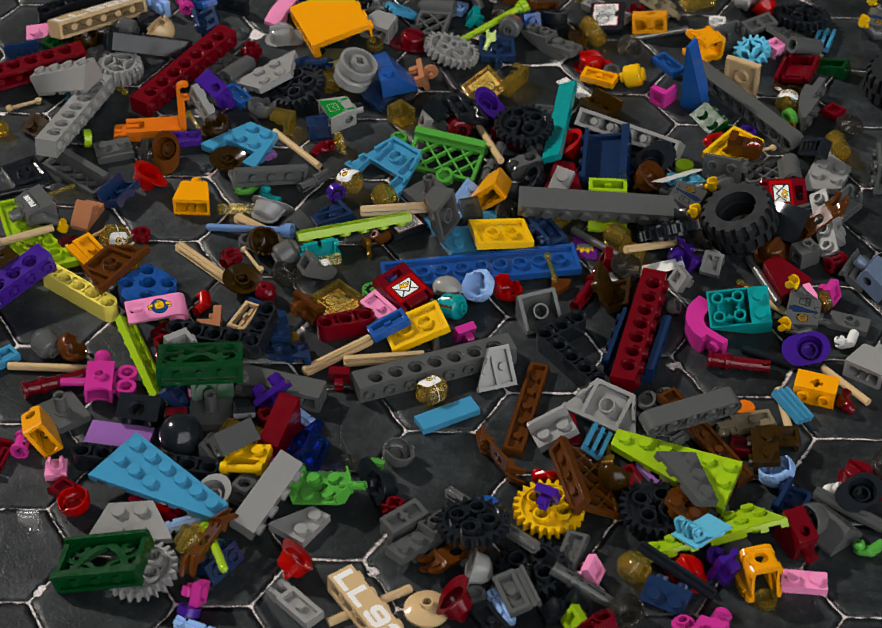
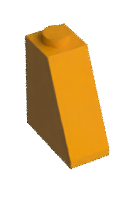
(493, 189)

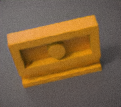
(84, 248)

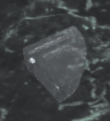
(29, 519)

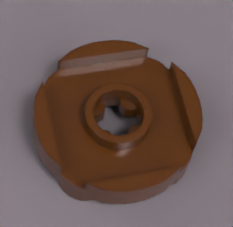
(675, 502)

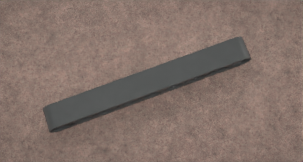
(751, 110)

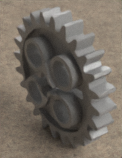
(451, 50)
(159, 572)

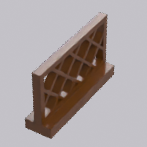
(576, 484)

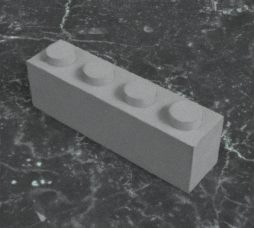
(66, 77)
(266, 495)

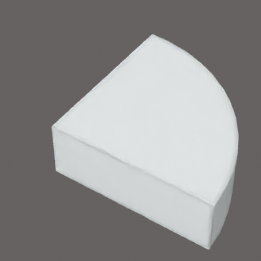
(716, 21)

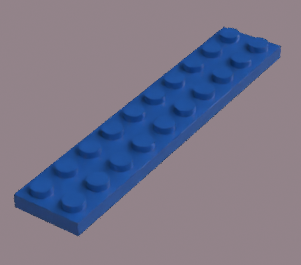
(518, 263)

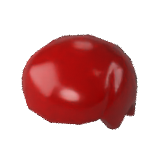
(506, 289)
(74, 501)

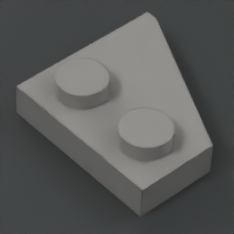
(199, 100)
(301, 525)

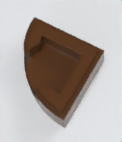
(561, 285)

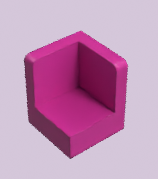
(662, 97)

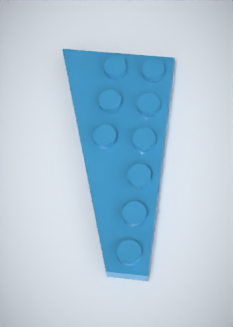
(154, 476)

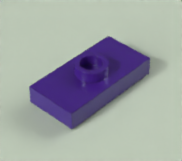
(189, 138)

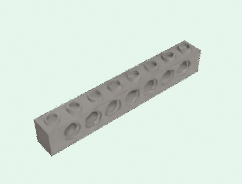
(72, 118)

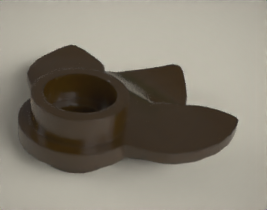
(778, 87)

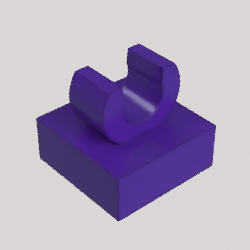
(546, 495)

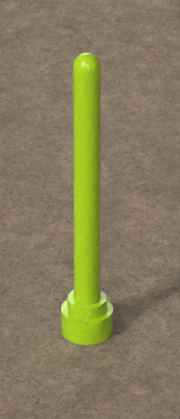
(521, 7)
(216, 550)

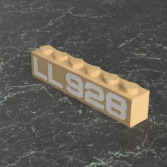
(94, 17)
(360, 600)

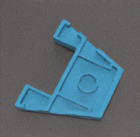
(250, 138)
(394, 158)
(460, 238)

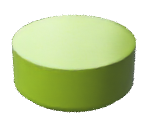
(87, 138)
(683, 165)

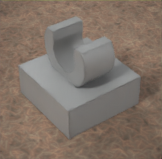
(426, 121)
(680, 279)

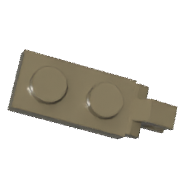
(657, 5)
(740, 423)

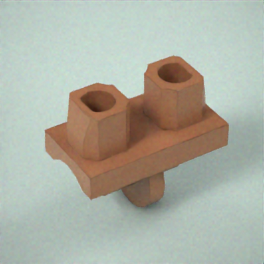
(422, 74)

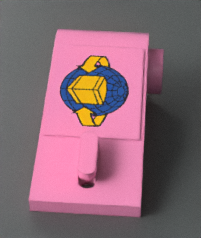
(157, 307)

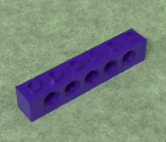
(24, 273)

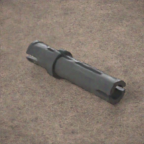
(492, 164)
(588, 589)

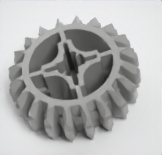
(124, 67)

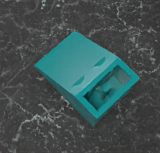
(740, 310)

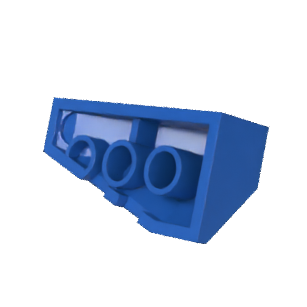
(392, 76)
(694, 81)

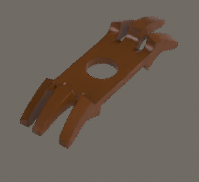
(829, 212)
(488, 447)
(196, 555)
(443, 559)

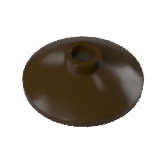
(227, 158)
(241, 278)

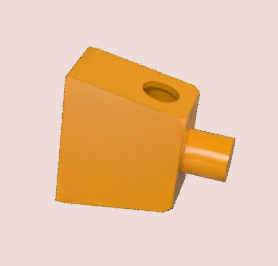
(192, 198)
(37, 425)

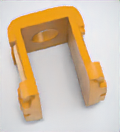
(706, 39)
(750, 568)

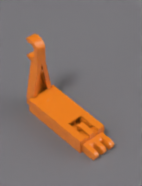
(149, 127)

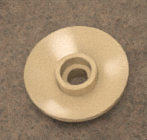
(421, 609)

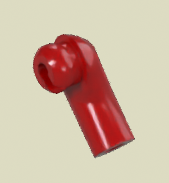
(710, 138)
(205, 302)
(544, 475)

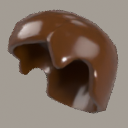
(70, 349)

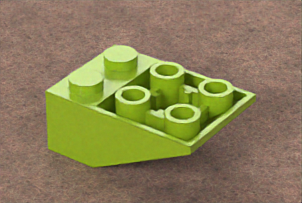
(608, 185)

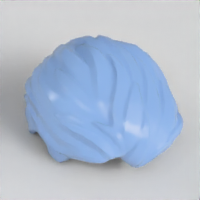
(478, 285)
(776, 475)

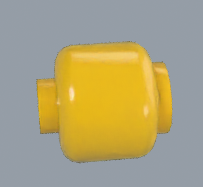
(632, 75)

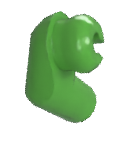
(245, 190)
(867, 550)

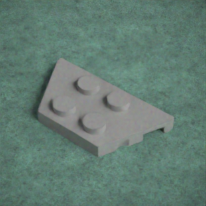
(270, 75)
(827, 174)
(605, 404)
(133, 516)

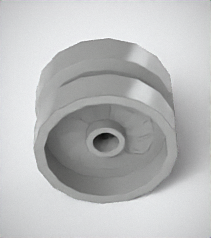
(355, 70)

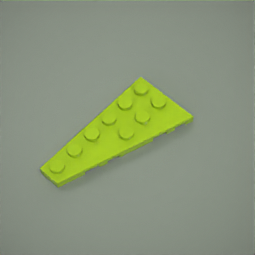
(47, 241)
(720, 470)
(743, 520)

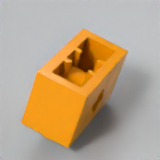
(649, 22)
(816, 388)

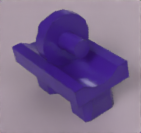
(685, 251)
(264, 396)
(723, 565)

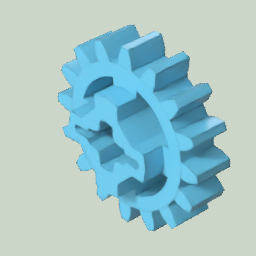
(753, 49)

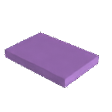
(115, 433)

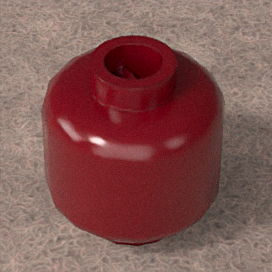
(458, 127)

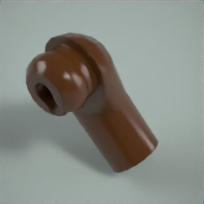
(380, 238)

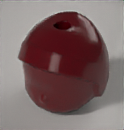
(265, 291)

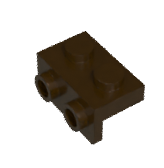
(602, 103)
(34, 124)
(764, 448)

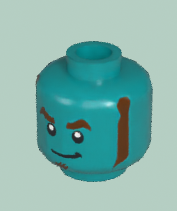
(453, 305)

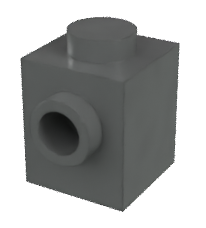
(805, 253)

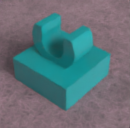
(474, 17)

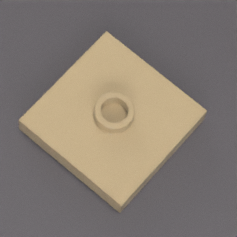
(743, 73)

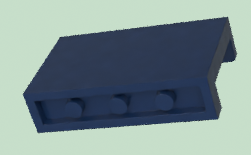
(605, 155)
(655, 353)

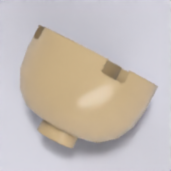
(161, 27)

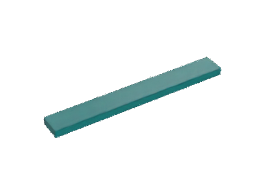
(561, 114)

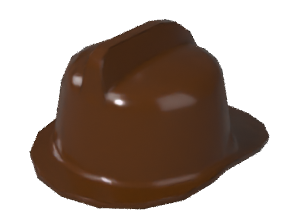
(166, 152)
(645, 174)
(770, 249)

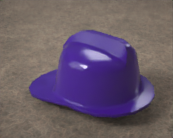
(488, 102)
(806, 348)

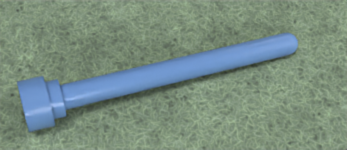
(286, 230)

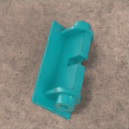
(327, 247)

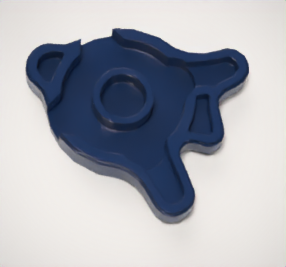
(375, 99)

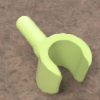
(490, 37)

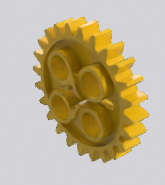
(554, 521)

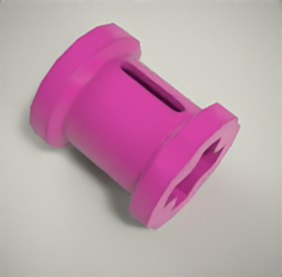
(187, 3)
(20, 443)

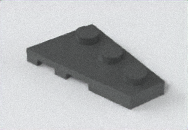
(691, 476)

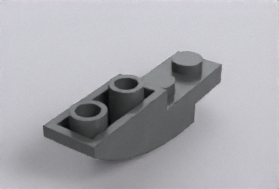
(549, 42)
(808, 103)
(416, 543)

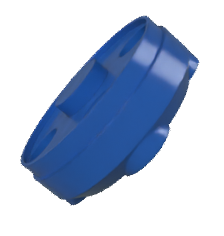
(145, 283)

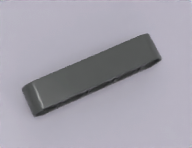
(689, 412)

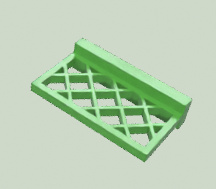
(452, 142)

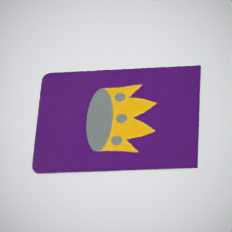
(584, 249)

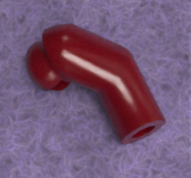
(322, 147)
(844, 403)

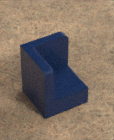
(317, 128)

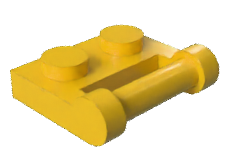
(249, 459)

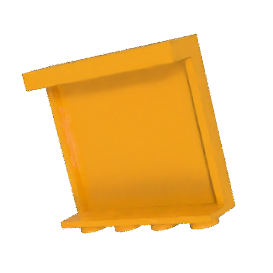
(329, 21)

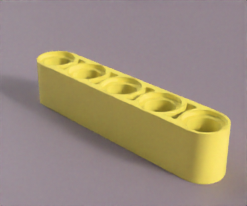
(82, 293)

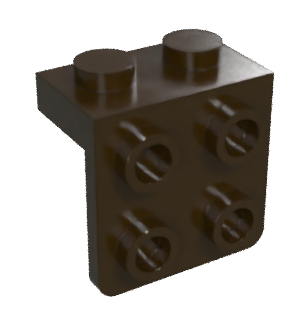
(612, 294)

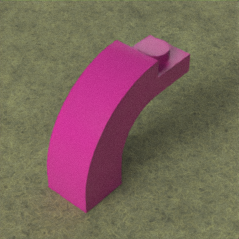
(696, 331)

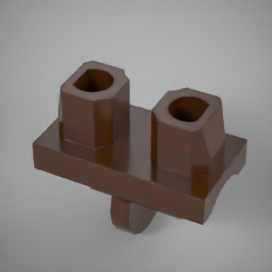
(304, 306)

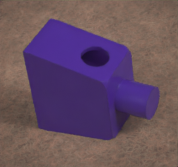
(220, 94)

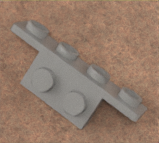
(831, 235)

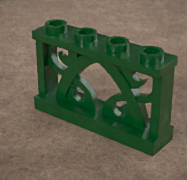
(199, 363)
(115, 574)

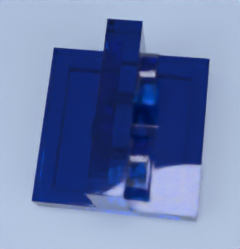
(310, 446)

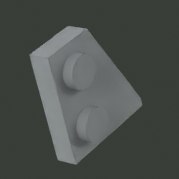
(497, 369)

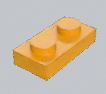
(599, 77)

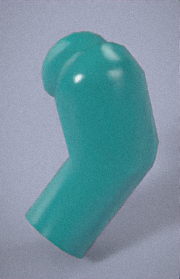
(265, 192)

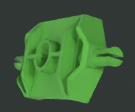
(334, 485)

